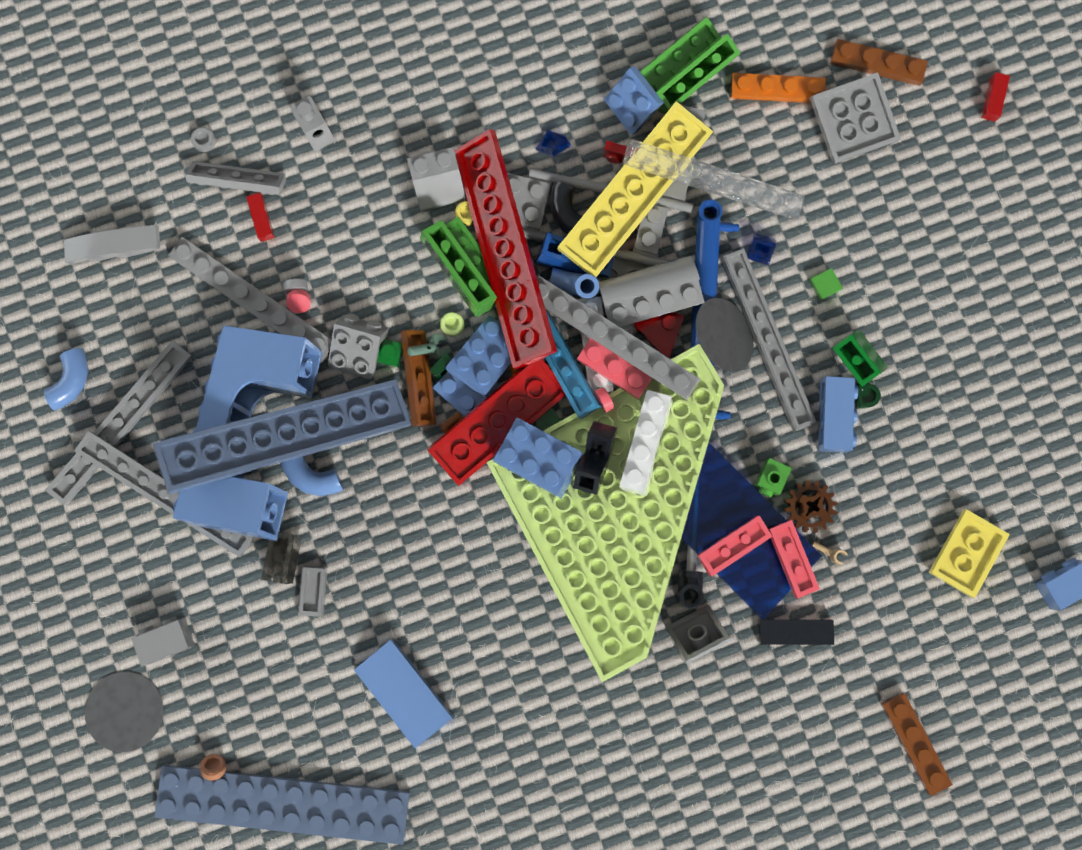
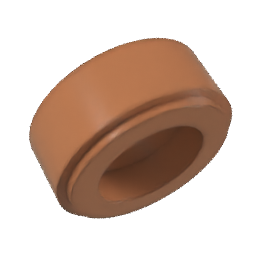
(213, 767)

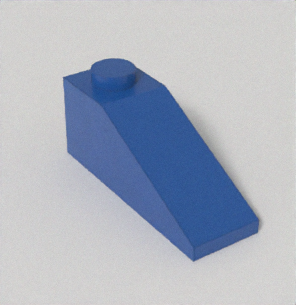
(552, 258)

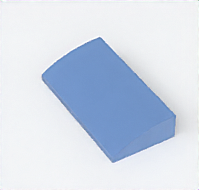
(404, 693)

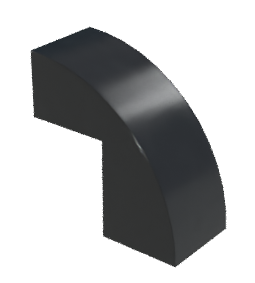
(596, 458)

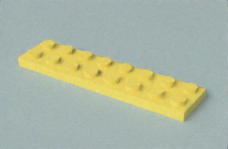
(630, 195)

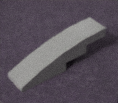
(112, 243)

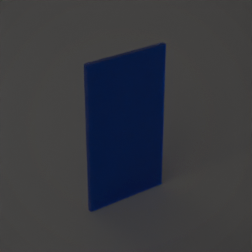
(721, 505)

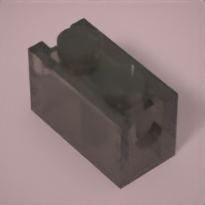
(282, 558)

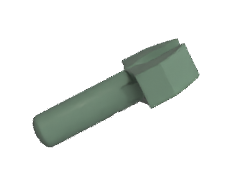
(430, 347)

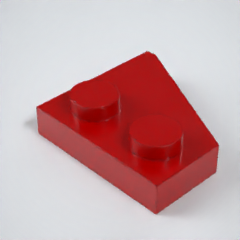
(661, 331)

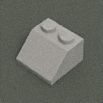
(436, 179)

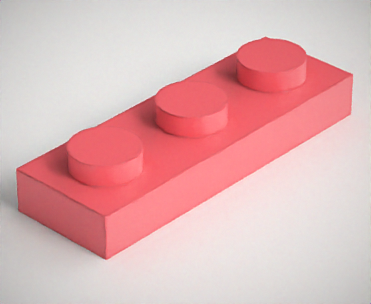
(614, 368)
(734, 545)
(793, 559)

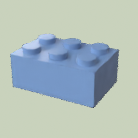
(538, 458)

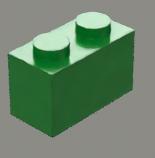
(860, 357)

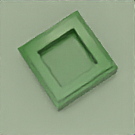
(826, 284)

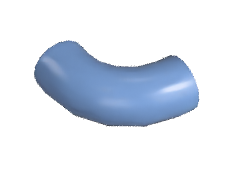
(575, 283)
(72, 379)
(311, 481)

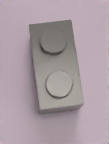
(163, 641)

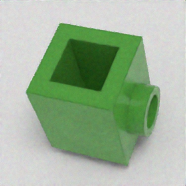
(772, 478)

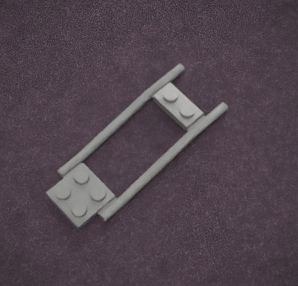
(531, 200)

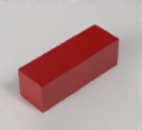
(995, 96)
(260, 217)

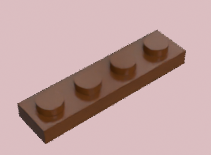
(875, 60)
(418, 380)
(916, 744)

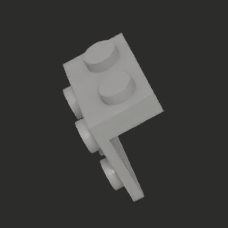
(356, 345)

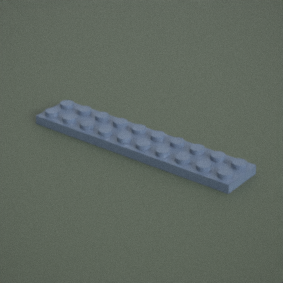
(280, 436)
(283, 805)

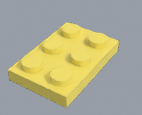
(969, 553)

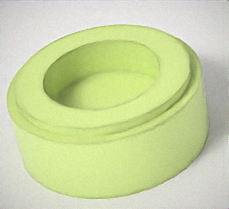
(452, 324)

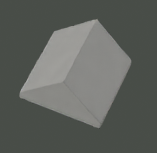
(697, 634)

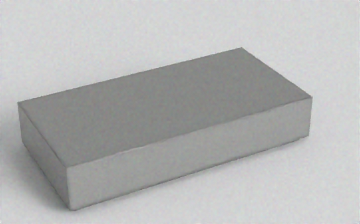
(312, 591)

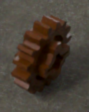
(819, 513)

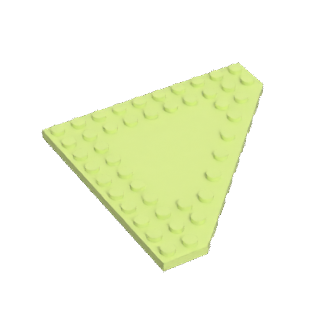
(617, 548)

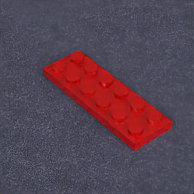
(483, 429)

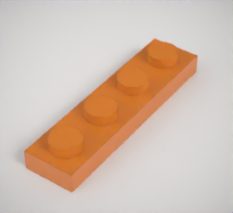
(775, 87)

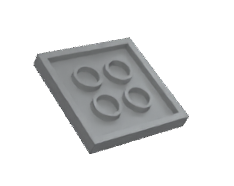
(855, 118)

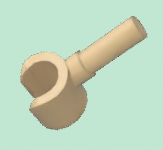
(831, 553)

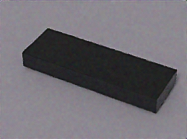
(796, 631)

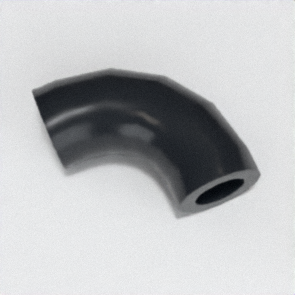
(562, 206)

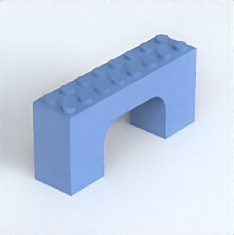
(242, 373)

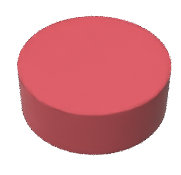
(298, 301)
(604, 399)

